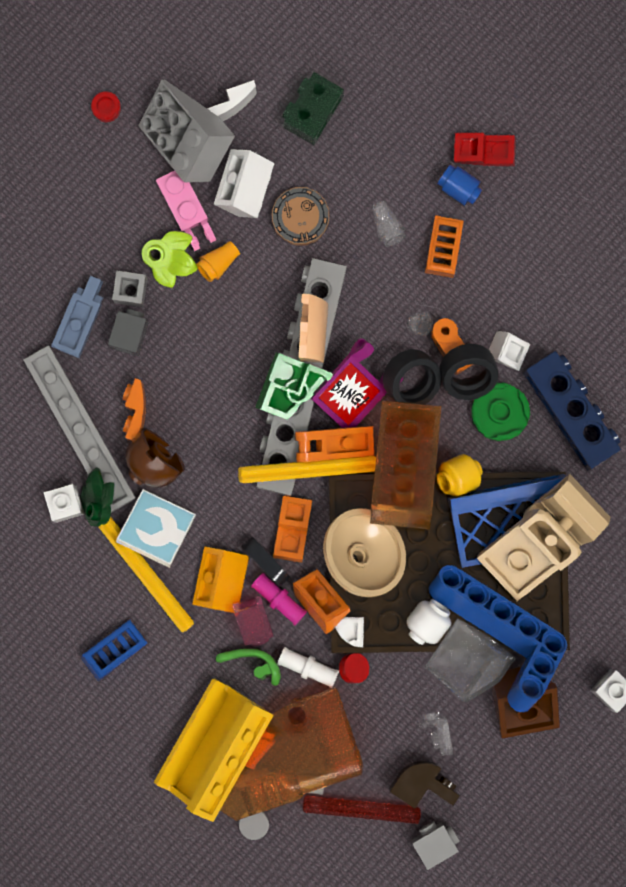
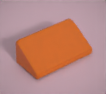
(320, 600)

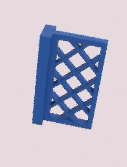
(490, 498)

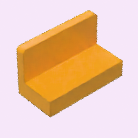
(220, 579)

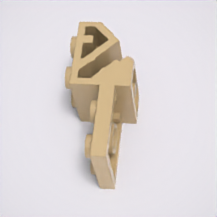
(545, 538)

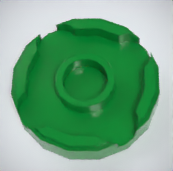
(501, 413)

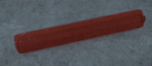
(361, 809)

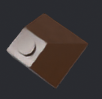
(541, 717)

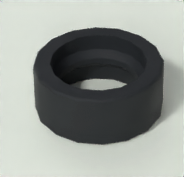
(400, 365)
(474, 387)

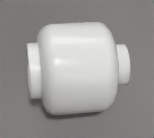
(428, 622)

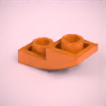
(135, 401)

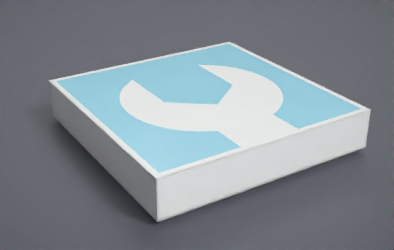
(156, 528)

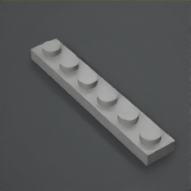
(77, 423)

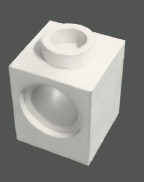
(64, 503)
(611, 690)

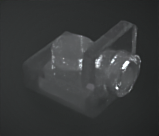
(441, 737)

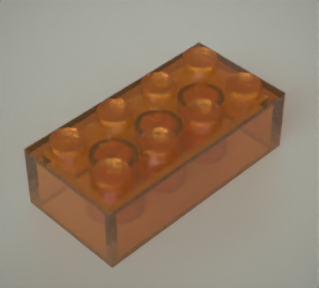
(405, 465)

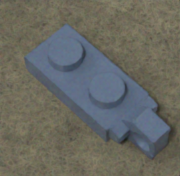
(79, 319)

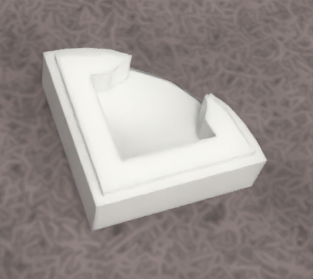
(351, 630)

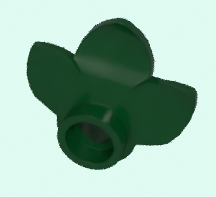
(97, 498)

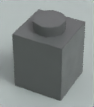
(128, 332)

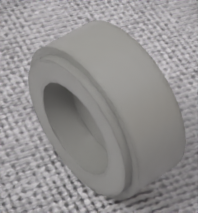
(254, 826)

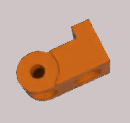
(446, 338)

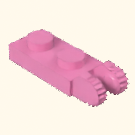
(185, 206)

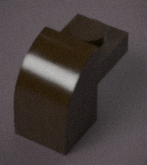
(419, 777)

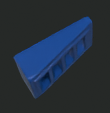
(92, 665)

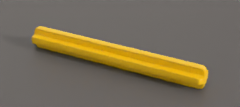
(306, 469)
(149, 578)

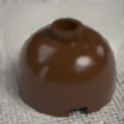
(151, 461)

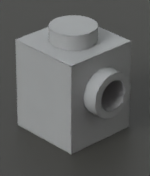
(435, 844)

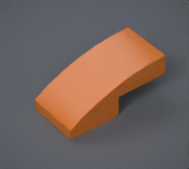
(292, 529)

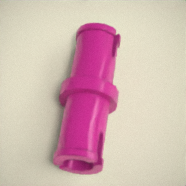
(279, 599)

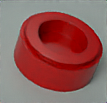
(106, 106)
(354, 668)

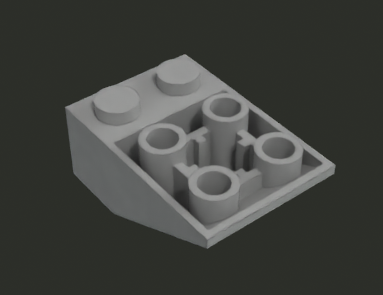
(185, 133)

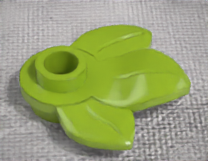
(173, 258)

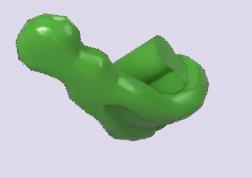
(269, 669)

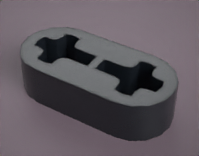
(265, 561)

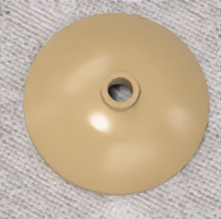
(378, 551)

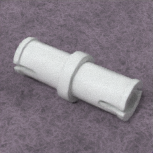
(308, 667)

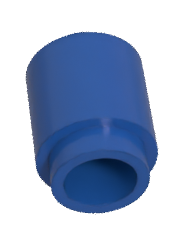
(460, 185)

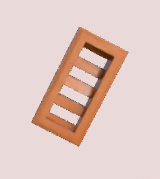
(437, 268)

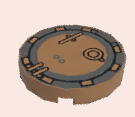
(300, 216)

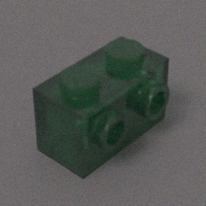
(313, 108)

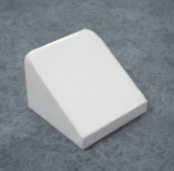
(509, 350)

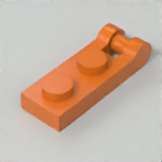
(335, 443)

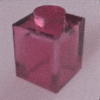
(253, 621)

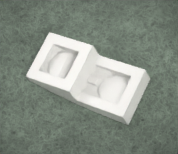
(238, 99)

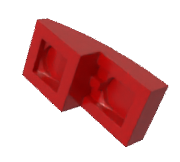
(484, 149)

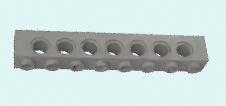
(332, 278)

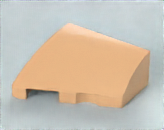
(313, 329)

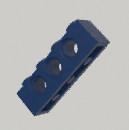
(556, 403)

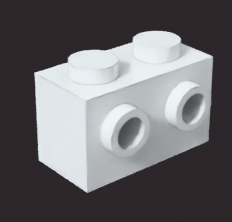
(244, 183)

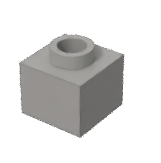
(123, 281)

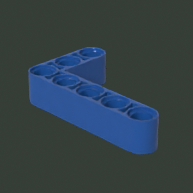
(513, 627)

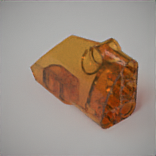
(297, 756)

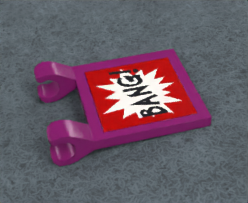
(352, 388)

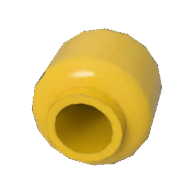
(459, 475)

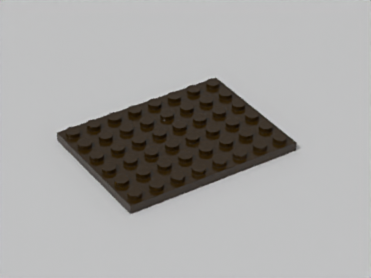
(426, 554)

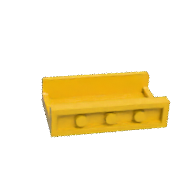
(213, 749)

